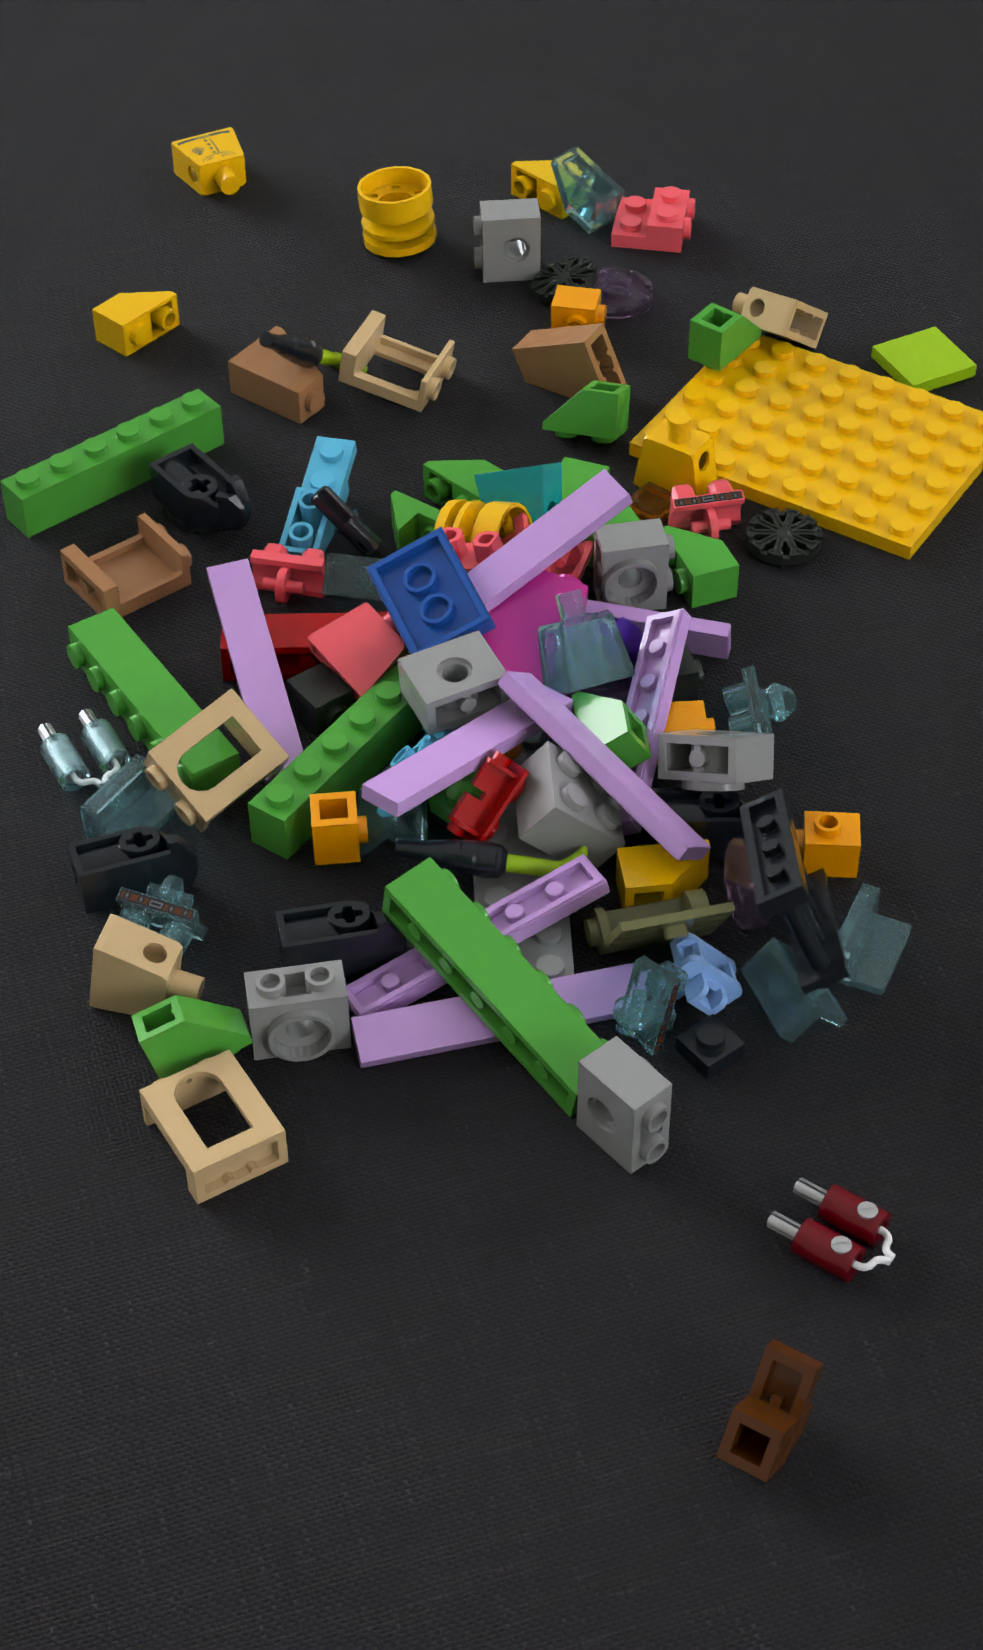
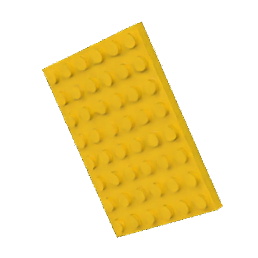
(834, 442)

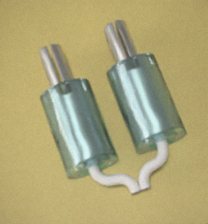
(68, 764)

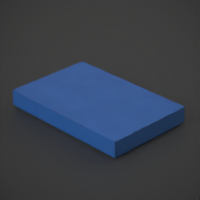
(429, 593)

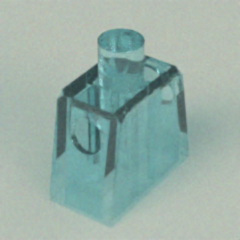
(581, 648)

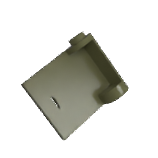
(654, 922)

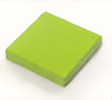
(924, 360)

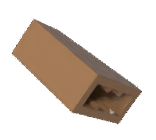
(567, 358)
(275, 382)

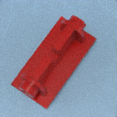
(501, 784)

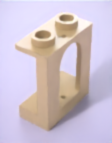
(371, 341)
(203, 806)
(232, 1160)

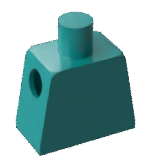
(533, 486)

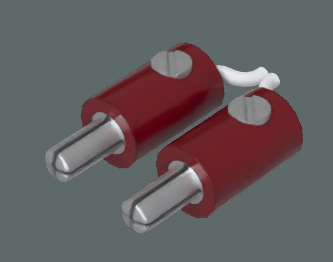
(828, 1248)

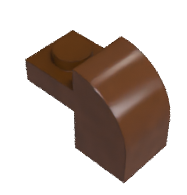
(773, 1414)

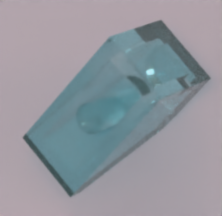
(586, 190)

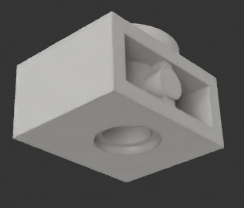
(499, 224)
(633, 564)
(452, 682)
(715, 758)
(298, 1011)
(624, 1104)

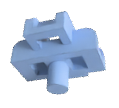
(710, 974)

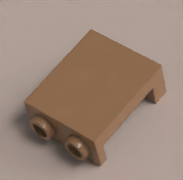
(130, 571)

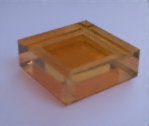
(651, 502)

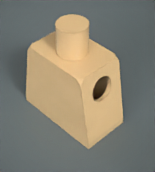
(781, 316)
(137, 969)

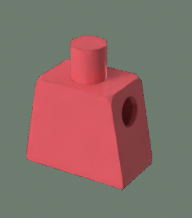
(359, 647)

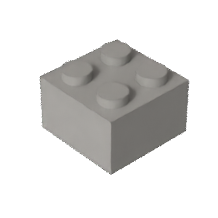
(566, 808)

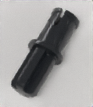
(346, 521)

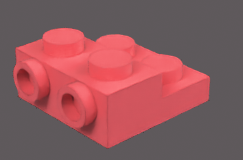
(654, 222)

